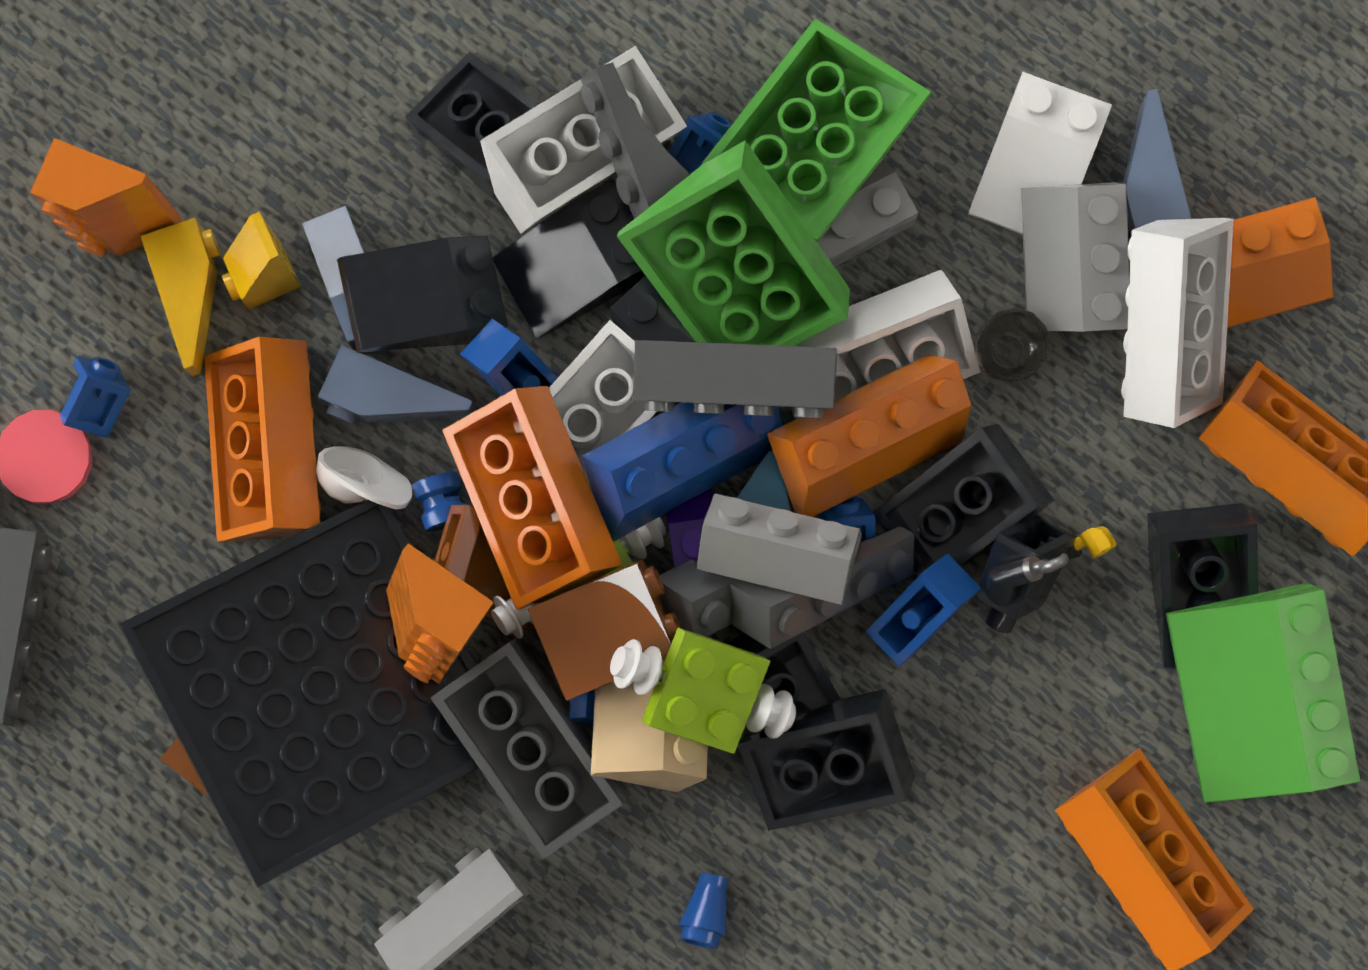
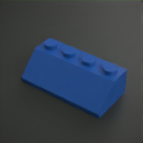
(673, 462)

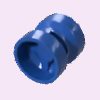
(437, 496)

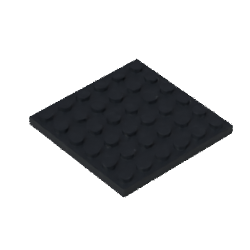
(298, 693)

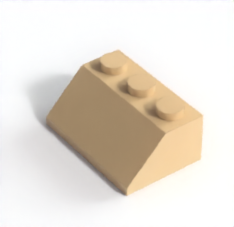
(638, 753)

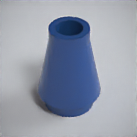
(706, 913)

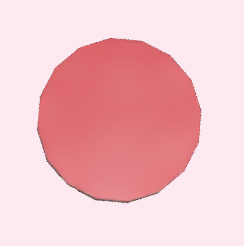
(43, 457)

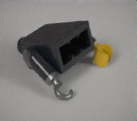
(1027, 563)

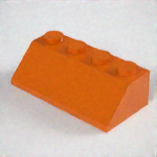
(100, 200)
(1278, 262)
(872, 434)
(262, 439)
(1295, 455)
(531, 496)
(431, 614)
(1155, 861)

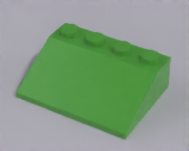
(825, 122)
(736, 257)
(1263, 695)

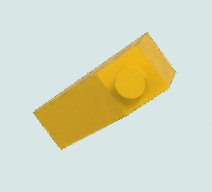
(258, 265)
(186, 283)

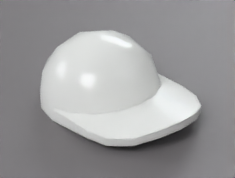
(359, 476)

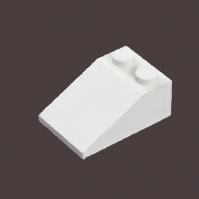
(1041, 144)

